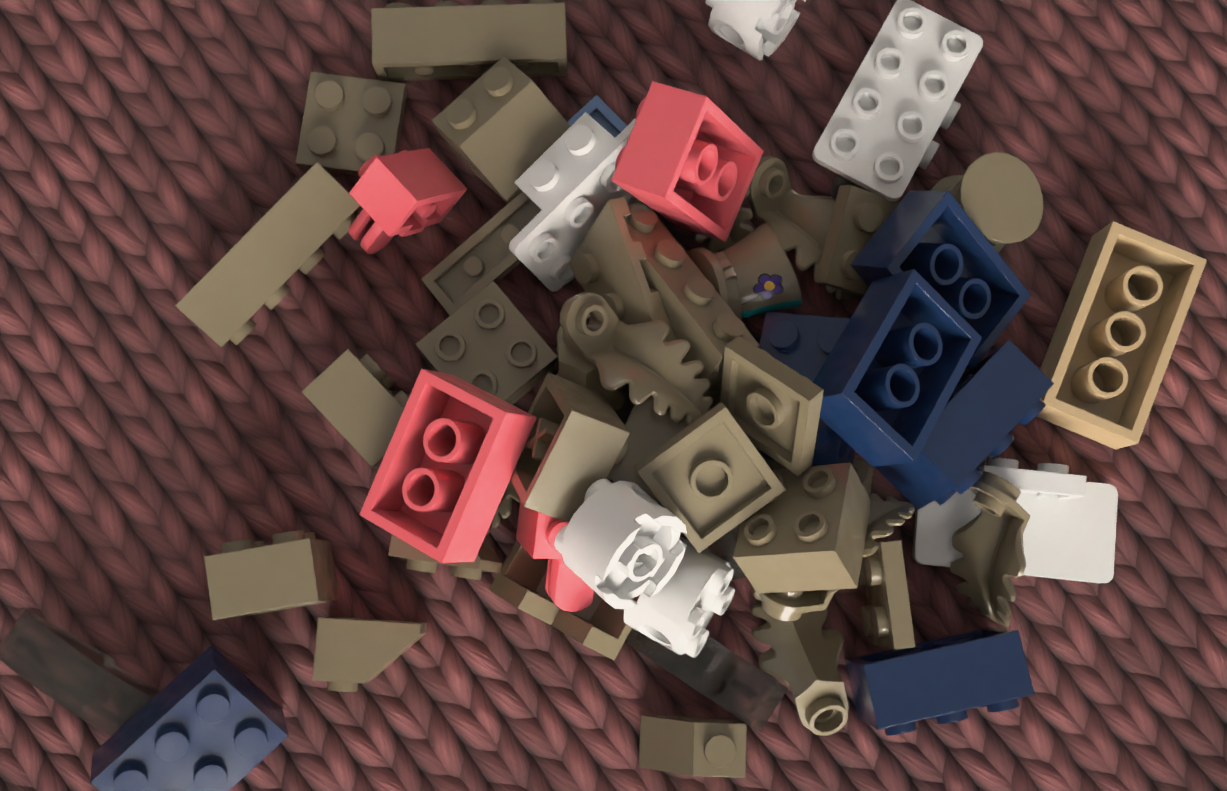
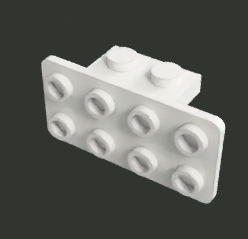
(898, 100)
(570, 189)
(1066, 535)

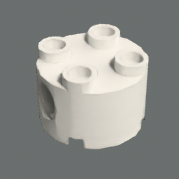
(753, 24)
(621, 543)
(686, 603)

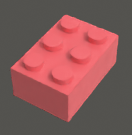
(687, 161)
(447, 467)

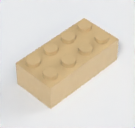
(1118, 334)

